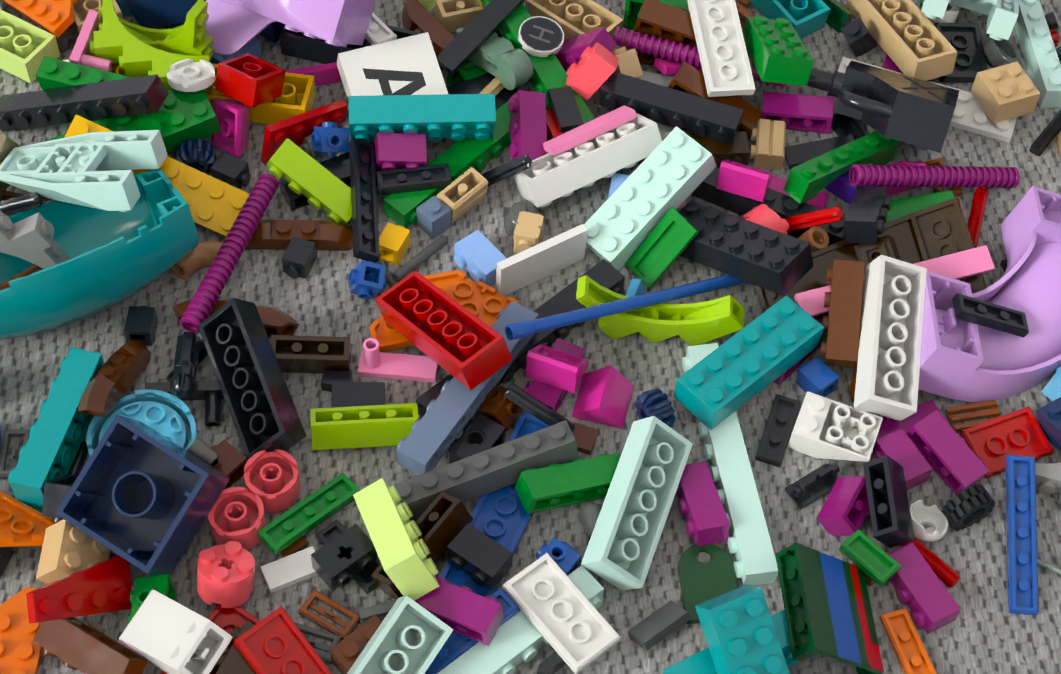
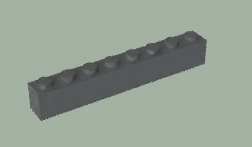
(490, 468)

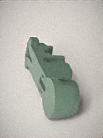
(503, 61)

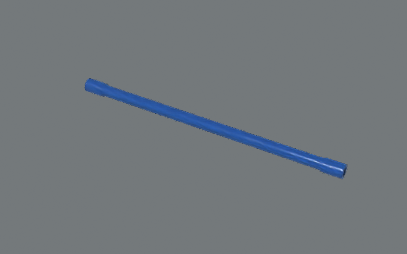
(529, 327)

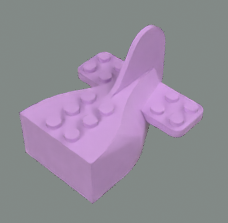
(240, 21)

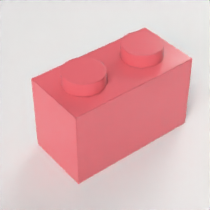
(591, 71)

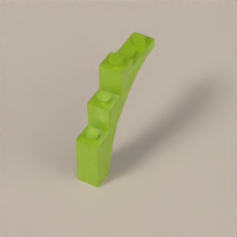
(185, 40)
(133, 55)
(691, 321)

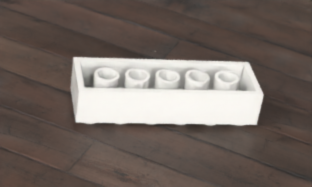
(582, 165)
(890, 338)

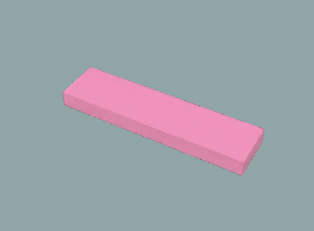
(589, 130)

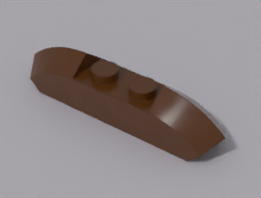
(418, 19)
(278, 234)
(274, 320)
(114, 378)

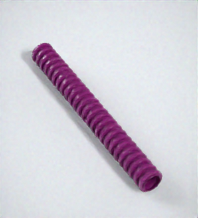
(668, 49)
(934, 176)
(229, 253)

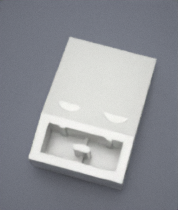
(834, 430)
(175, 636)

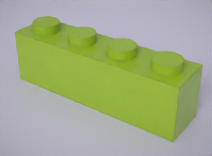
(313, 181)
(361, 426)

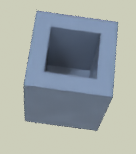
(433, 217)

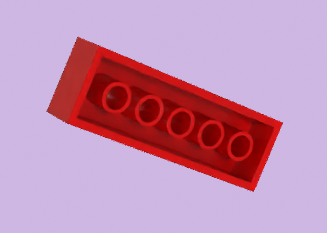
(444, 330)

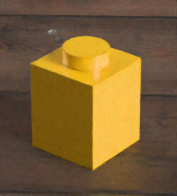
(394, 243)

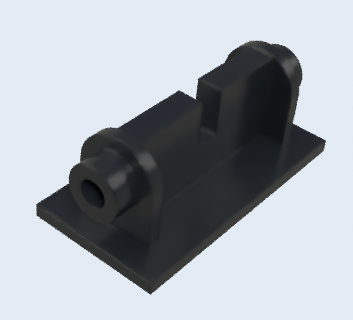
(813, 485)

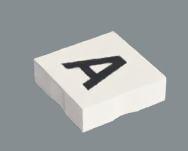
(392, 68)

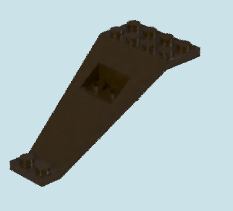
(910, 238)

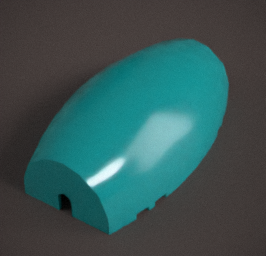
(109, 257)

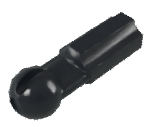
(185, 365)

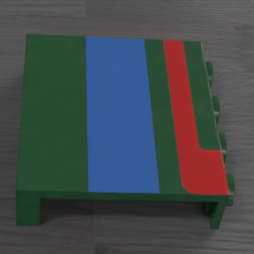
(827, 608)

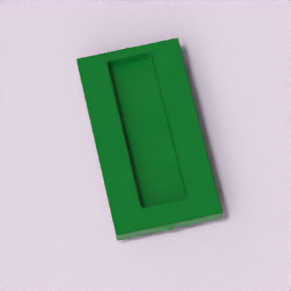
(661, 247)

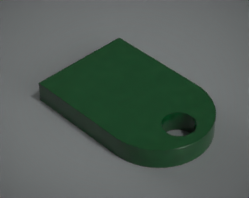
(704, 580)

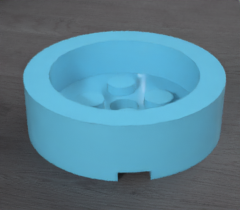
(153, 408)

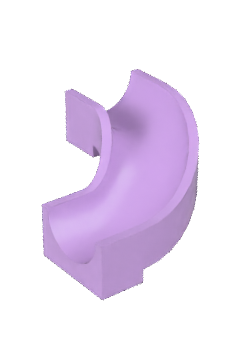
(985, 363)

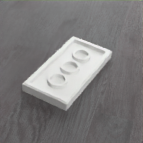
(541, 260)
(561, 613)

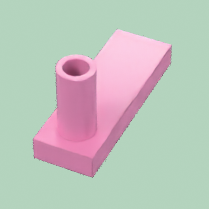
(81, 50)
(394, 365)

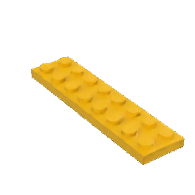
(210, 200)

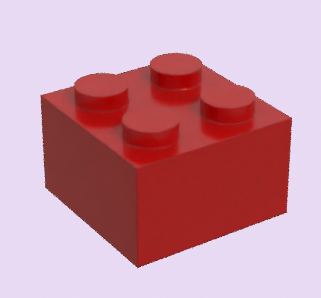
(250, 80)

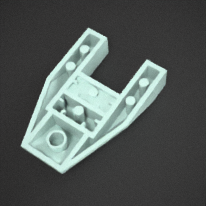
(1001, 13)
(75, 165)

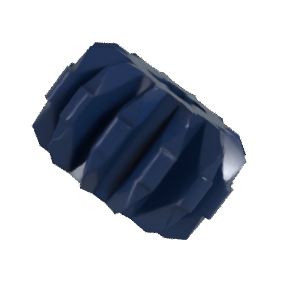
(197, 154)
(655, 404)

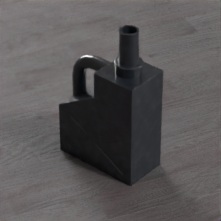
(891, 103)

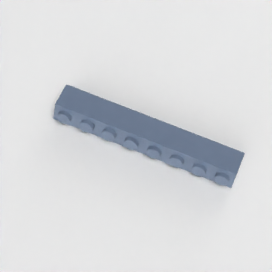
(456, 404)

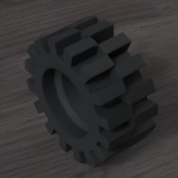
(968, 507)

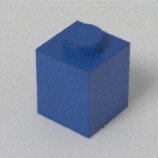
(816, 378)

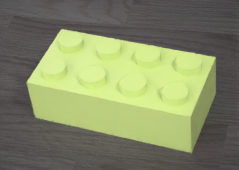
(24, 47)
(397, 539)

